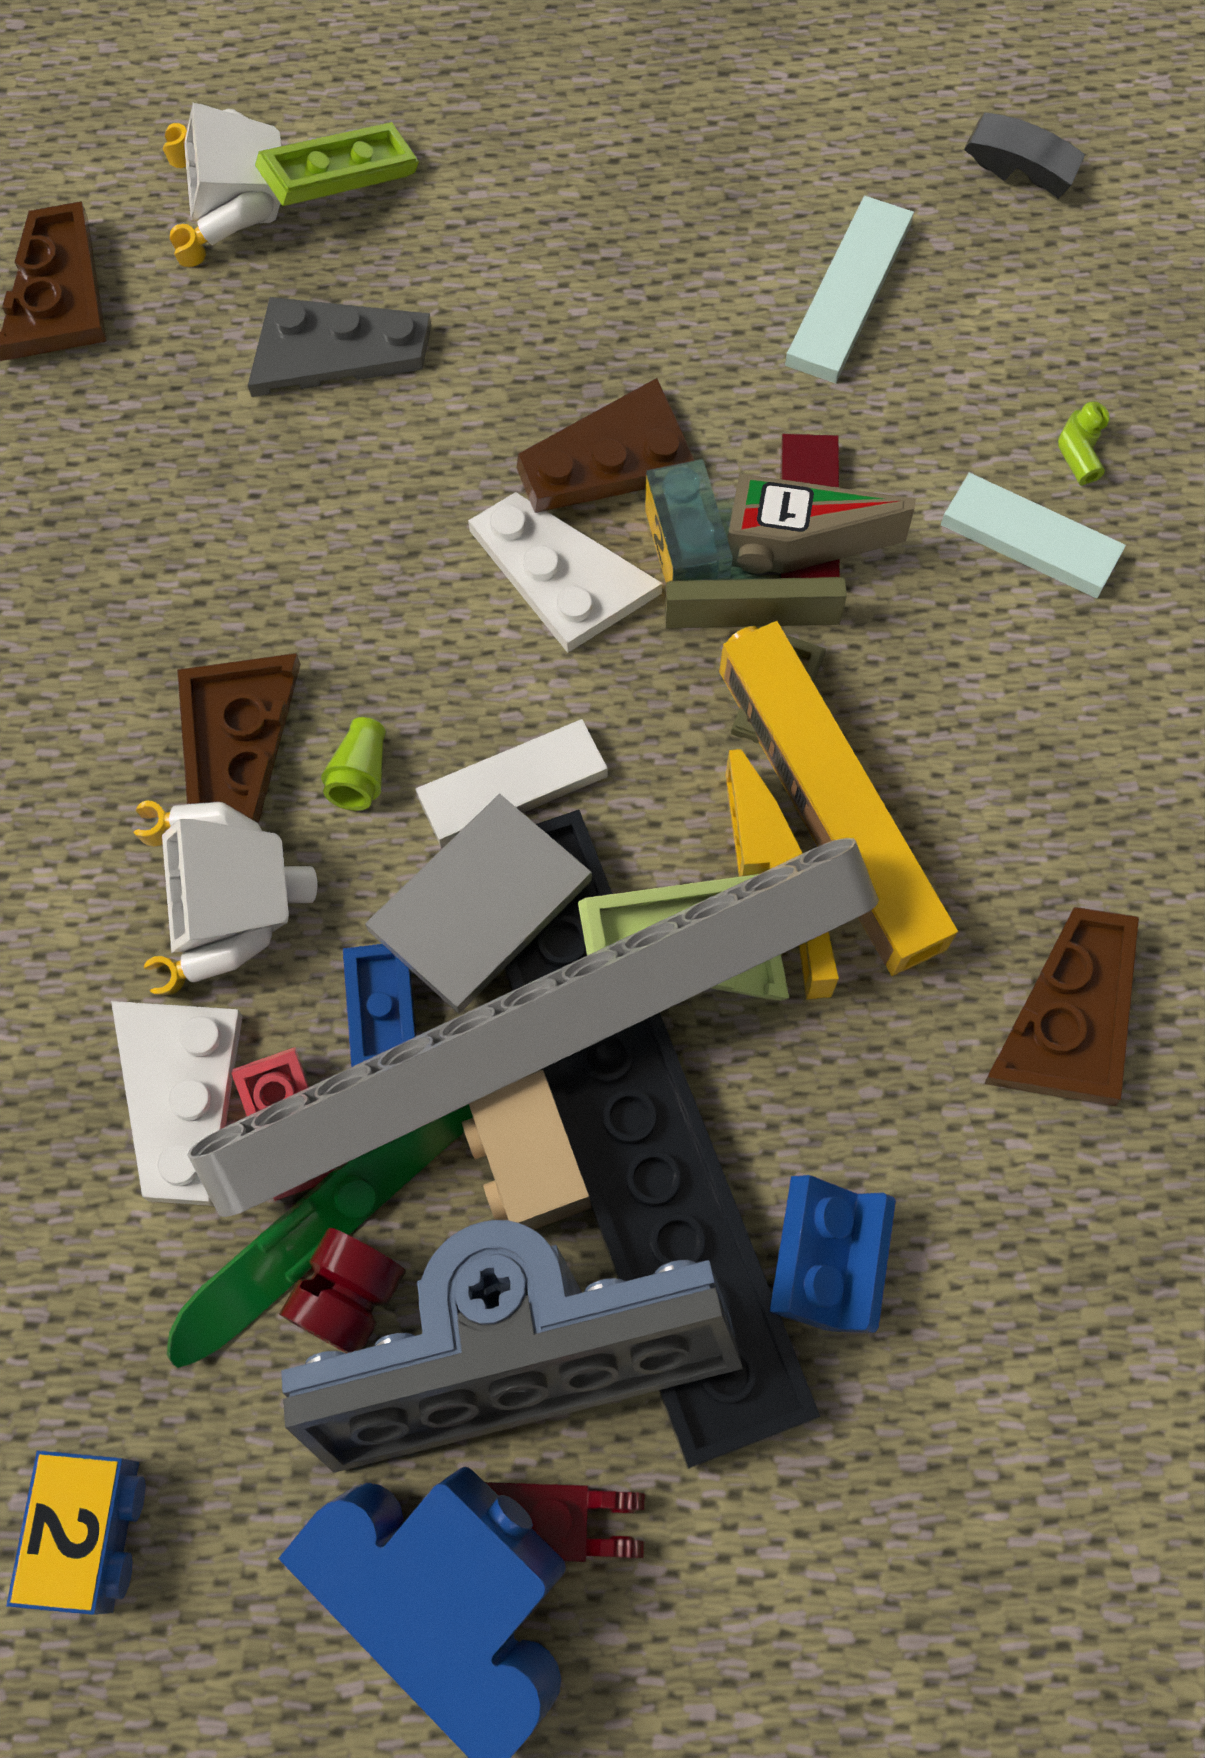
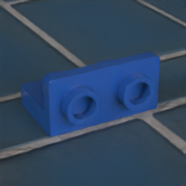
(833, 1256)

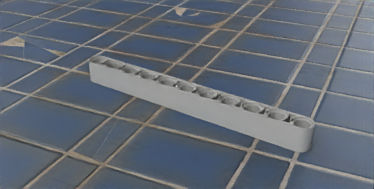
(532, 1027)

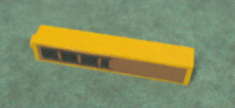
(834, 791)

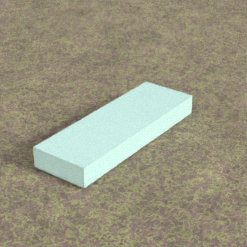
(1033, 535)

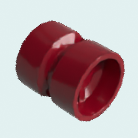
(343, 1291)

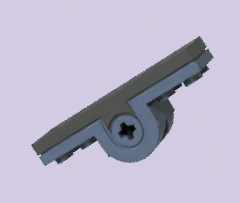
(507, 1348)

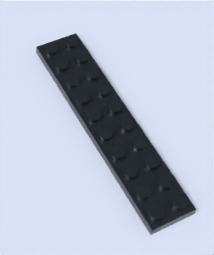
(665, 1192)

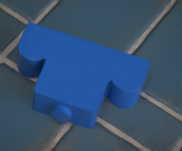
(441, 1602)

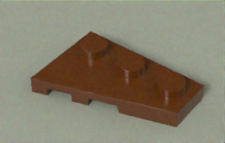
(55, 287)
(604, 452)
(234, 728)
(1077, 1015)

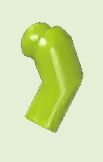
(1079, 439)

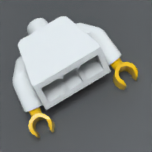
(221, 177)
(221, 888)

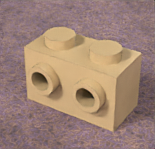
(527, 1154)

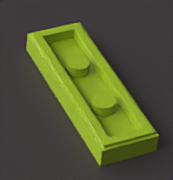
(336, 163)

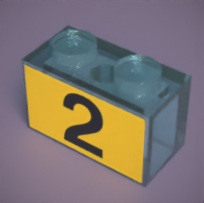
(686, 523)

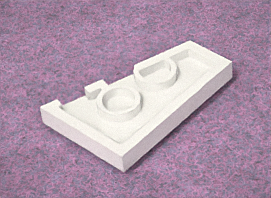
(560, 571)
(175, 1088)

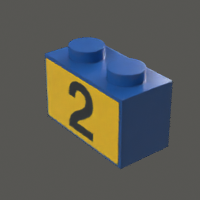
(76, 1533)

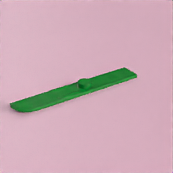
(284, 1249)

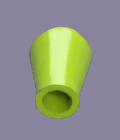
(356, 767)

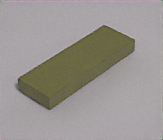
(754, 602)

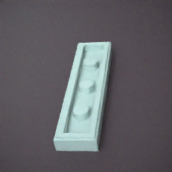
(849, 289)

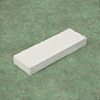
(523, 775)

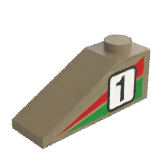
(802, 525)

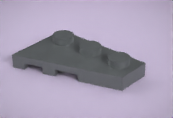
(329, 341)

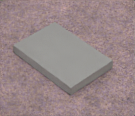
(479, 902)

